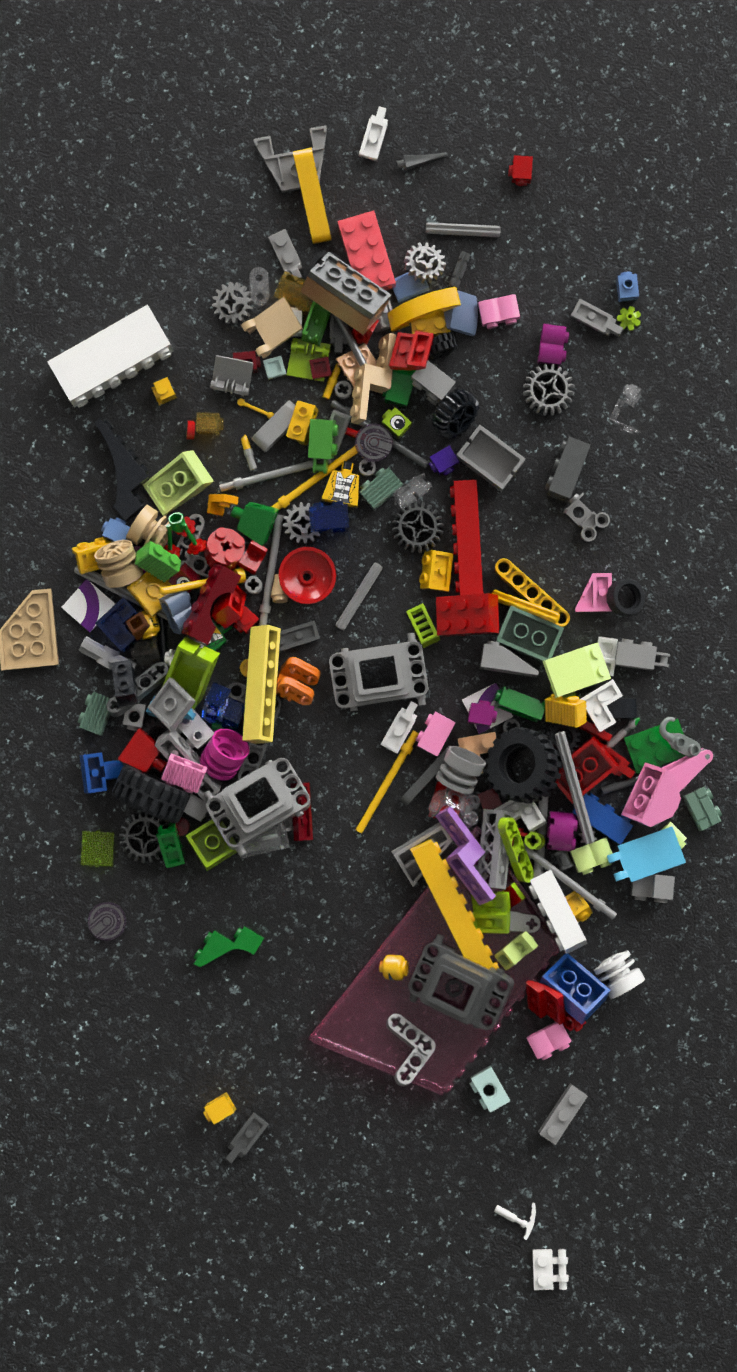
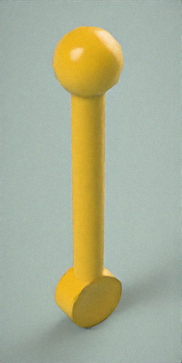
(241, 402)

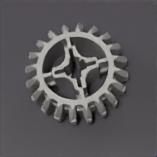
(556, 393)

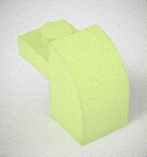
(516, 950)

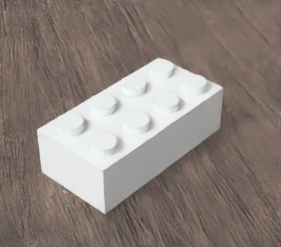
(558, 912)

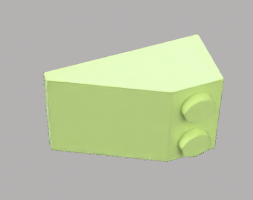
(178, 482)
(576, 670)

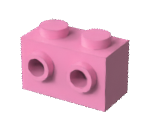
(435, 733)

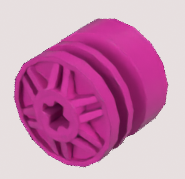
(224, 754)

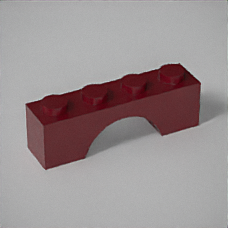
(199, 624)

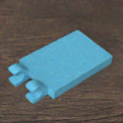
(648, 855)

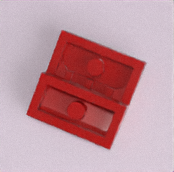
(411, 351)
(545, 1001)

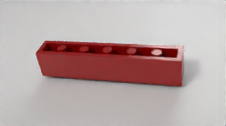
(467, 537)

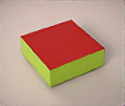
(516, 895)

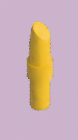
(331, 383)

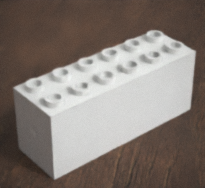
(111, 356)

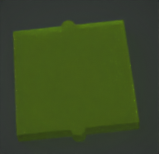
(97, 848)

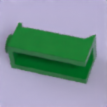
(519, 704)

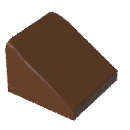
(138, 625)

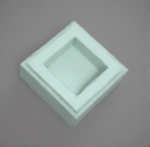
(274, 367)

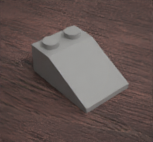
(502, 660)

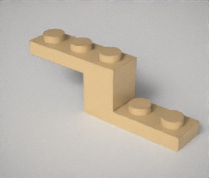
(372, 378)

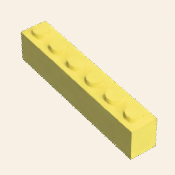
(261, 684)

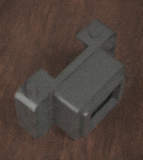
(485, 983)

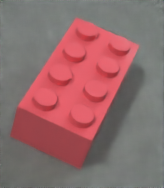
(366, 249)

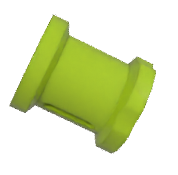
(537, 846)

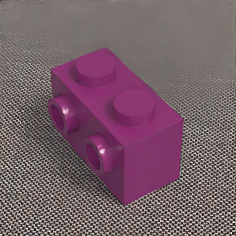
(482, 713)

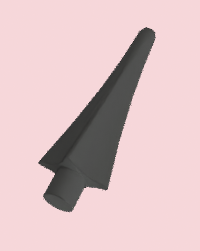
(412, 161)

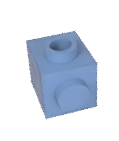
(627, 287)
(115, 529)

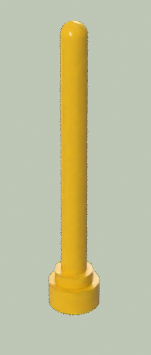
(196, 584)

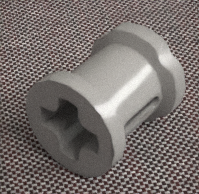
(249, 581)

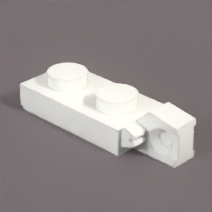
(374, 135)
(400, 728)

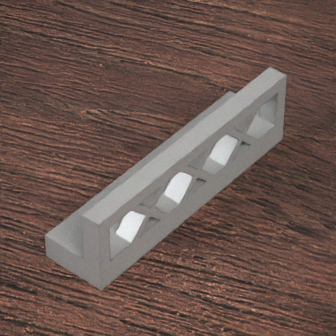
(499, 864)

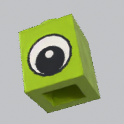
(396, 422)

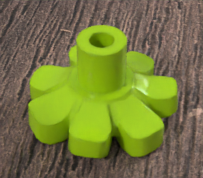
(629, 322)

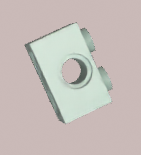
(497, 1098)

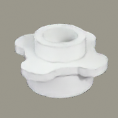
(169, 656)

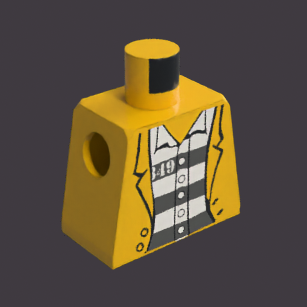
(343, 486)

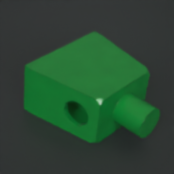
(255, 521)

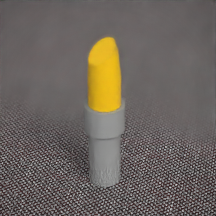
(248, 452)

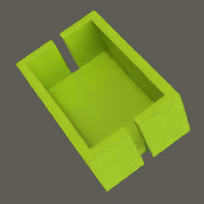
(192, 668)

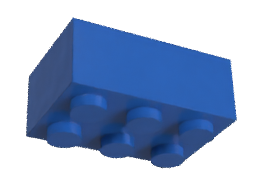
(579, 987)

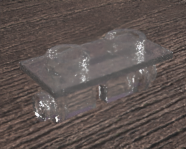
(404, 495)

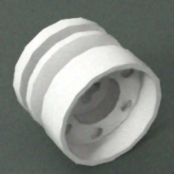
(619, 974)

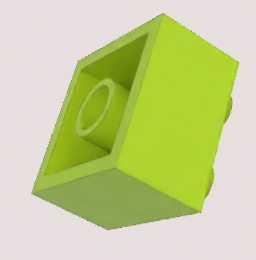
(210, 845)

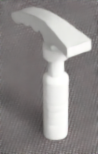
(512, 1217)

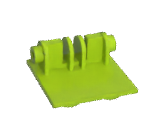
(301, 354)

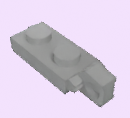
(286, 252)
(596, 318)

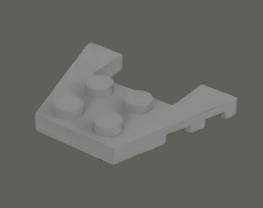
(283, 165)

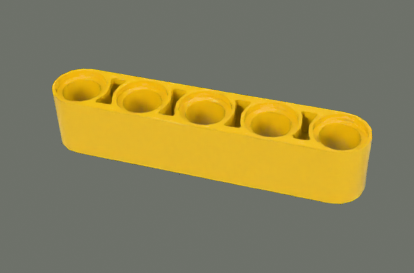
(312, 195)
(528, 584)

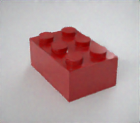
(467, 614)
(591, 765)

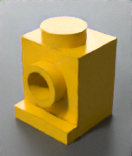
(163, 391)

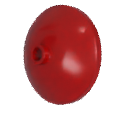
(311, 562)

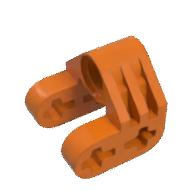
(287, 682)

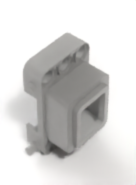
(405, 677)
(250, 828)

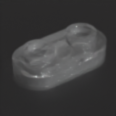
(259, 287)

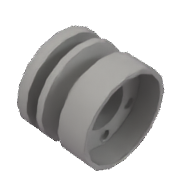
(460, 770)

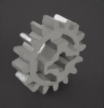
(425, 261)
(234, 310)
(294, 524)

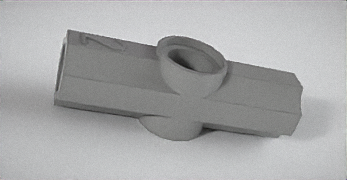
(102, 654)

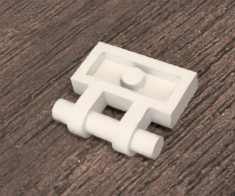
(543, 1269)

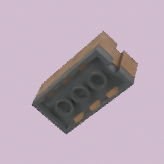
(345, 293)

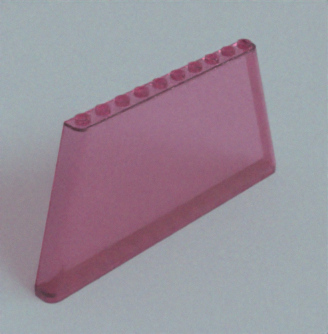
(359, 1016)

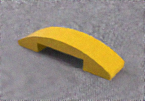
(422, 306)

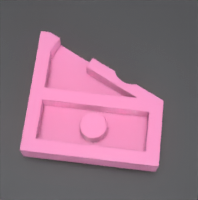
(595, 594)

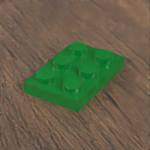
(651, 747)

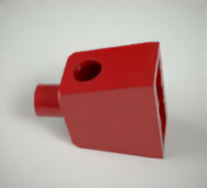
(142, 753)

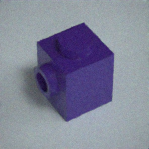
(443, 461)

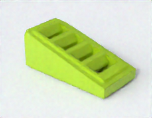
(430, 639)

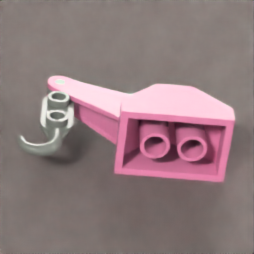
(657, 788)

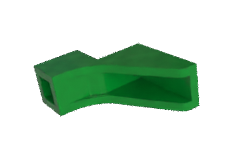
(218, 944)

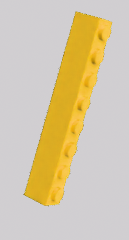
(452, 904)

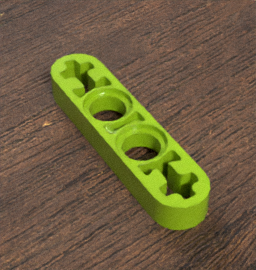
(508, 830)

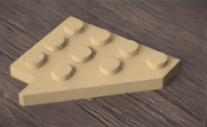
(30, 634)

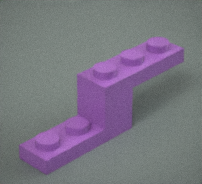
(465, 856)

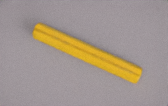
(526, 606)

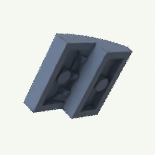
(464, 317)

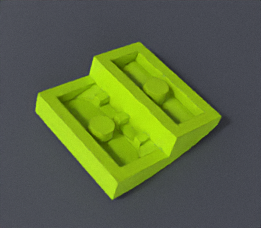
(493, 915)

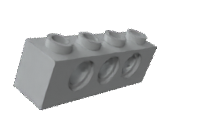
(173, 743)

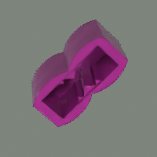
(552, 345)

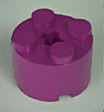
(560, 831)

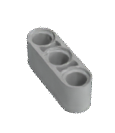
(274, 427)

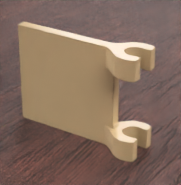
(274, 326)

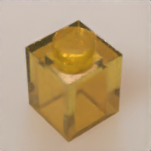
(209, 423)

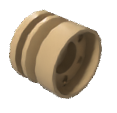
(148, 528)
(118, 563)

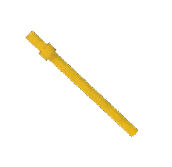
(284, 501)
(406, 749)

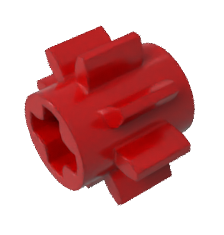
(571, 1023)

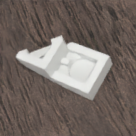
(608, 648)

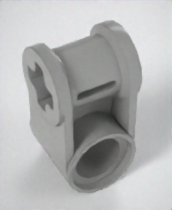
(518, 922)

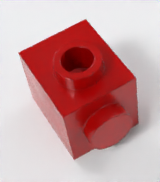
(521, 170)
(246, 622)

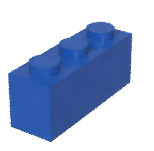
(605, 820)

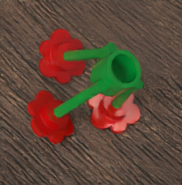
(185, 527)

